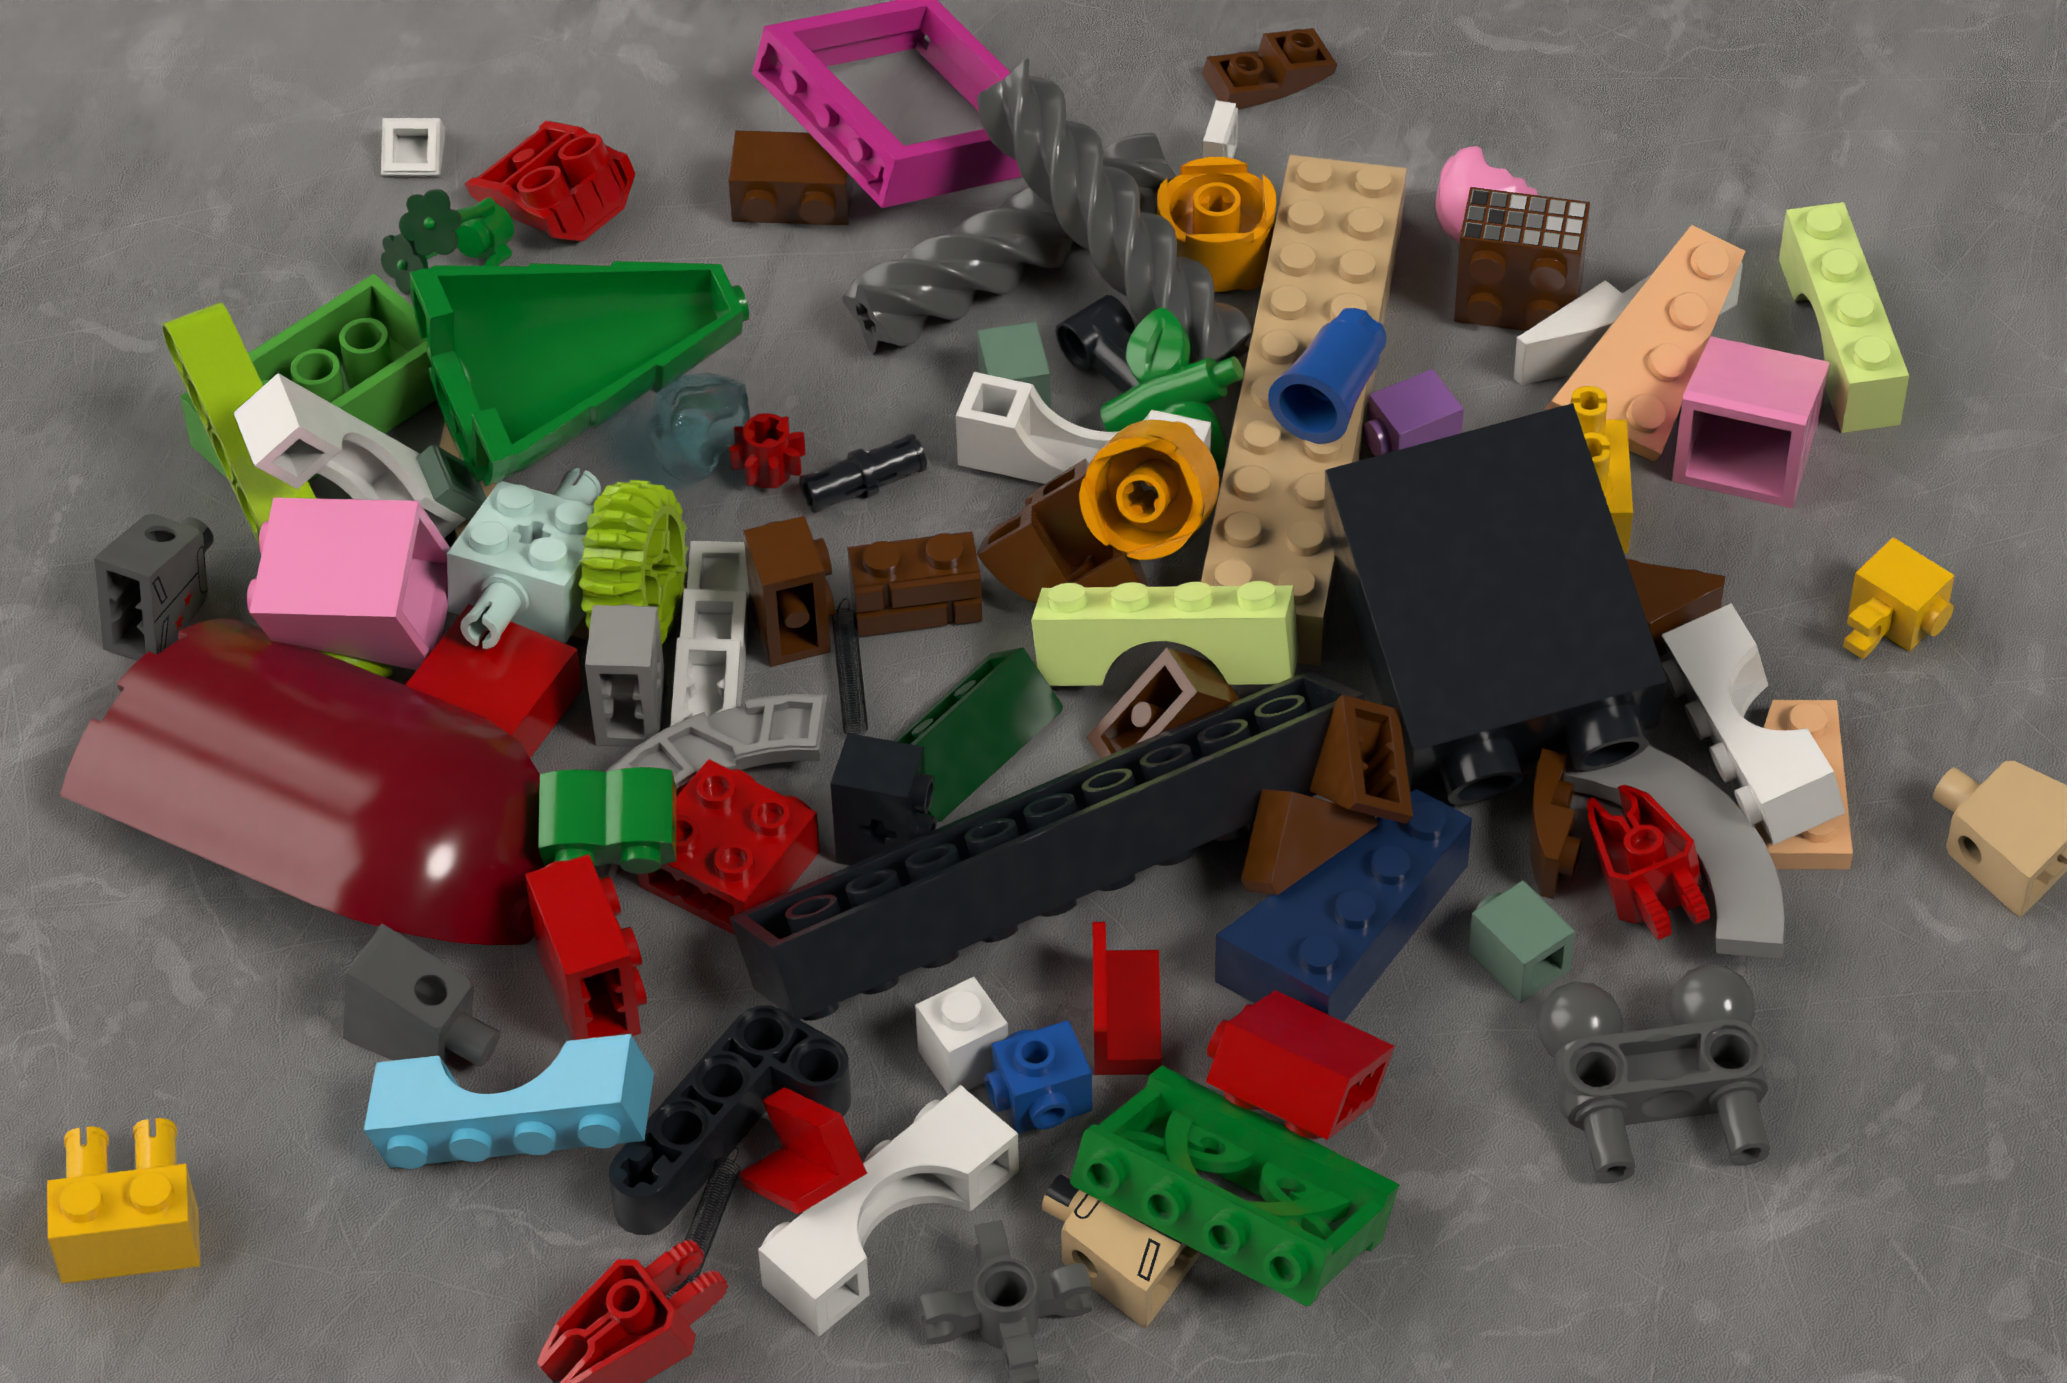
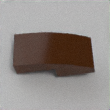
(1279, 68)
(1551, 839)

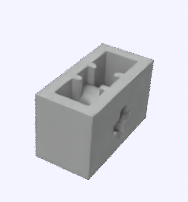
(625, 674)

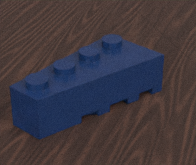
(1350, 915)

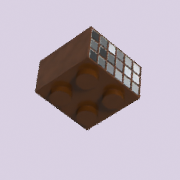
(1519, 258)

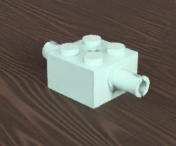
(523, 560)

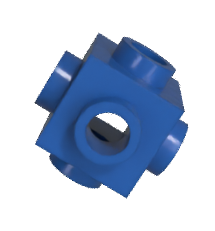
(1040, 1078)

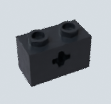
(879, 797)

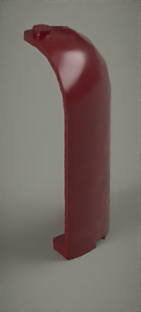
(320, 783)

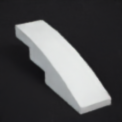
(1566, 337)
(712, 632)

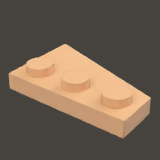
(1830, 842)

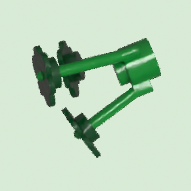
(436, 229)

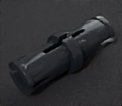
(863, 473)

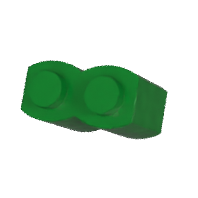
(610, 815)

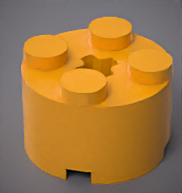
(1221, 219)
(1139, 520)

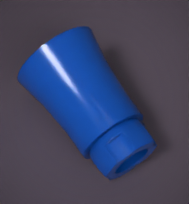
(1326, 381)

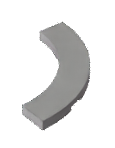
(737, 738)
(1726, 844)

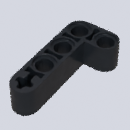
(657, 1176)

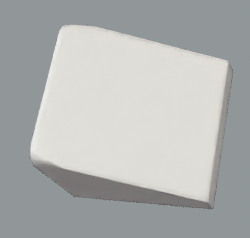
(412, 147)

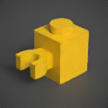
(1897, 598)

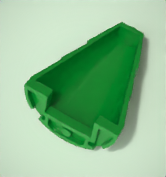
(561, 347)

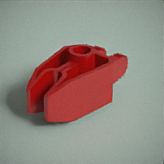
(1647, 862)
(626, 1323)

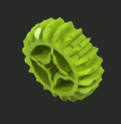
(635, 551)

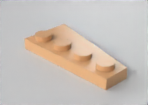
(1659, 340)

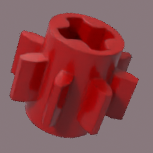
(767, 450)

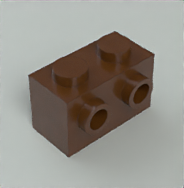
(789, 590)

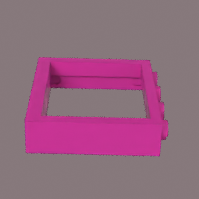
(795, 71)

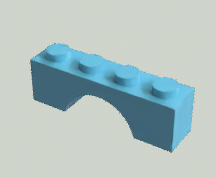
(586, 1098)

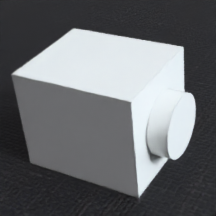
(958, 1034)

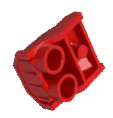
(559, 181)

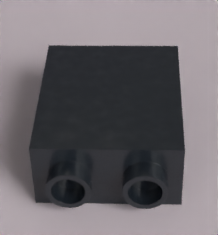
(1496, 603)

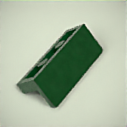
(981, 725)

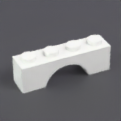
(302, 434)
(1015, 434)
(1779, 772)
(948, 1157)

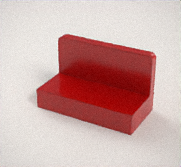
(1125, 1008)
(814, 1155)

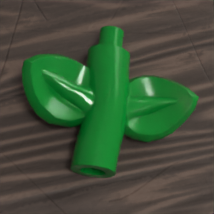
(1168, 383)

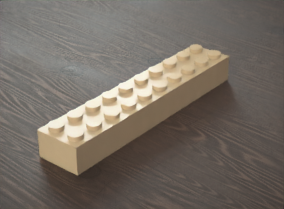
(1326, 254)

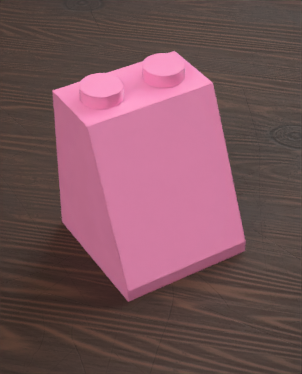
(1749, 421)
(352, 578)

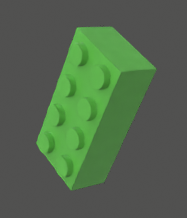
(351, 352)

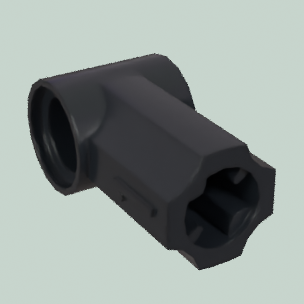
(1099, 339)

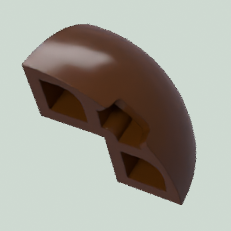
(1053, 544)

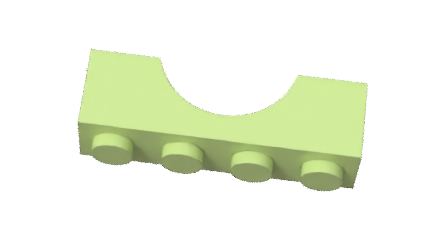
(1830, 270)
(1240, 628)

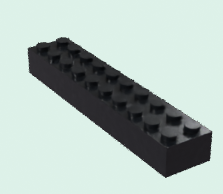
(1035, 851)

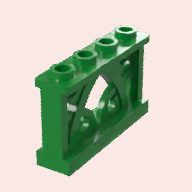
(1316, 1206)

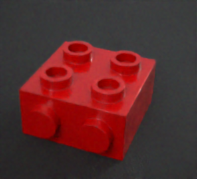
(516, 684)
(733, 846)
(585, 949)
(1297, 1065)

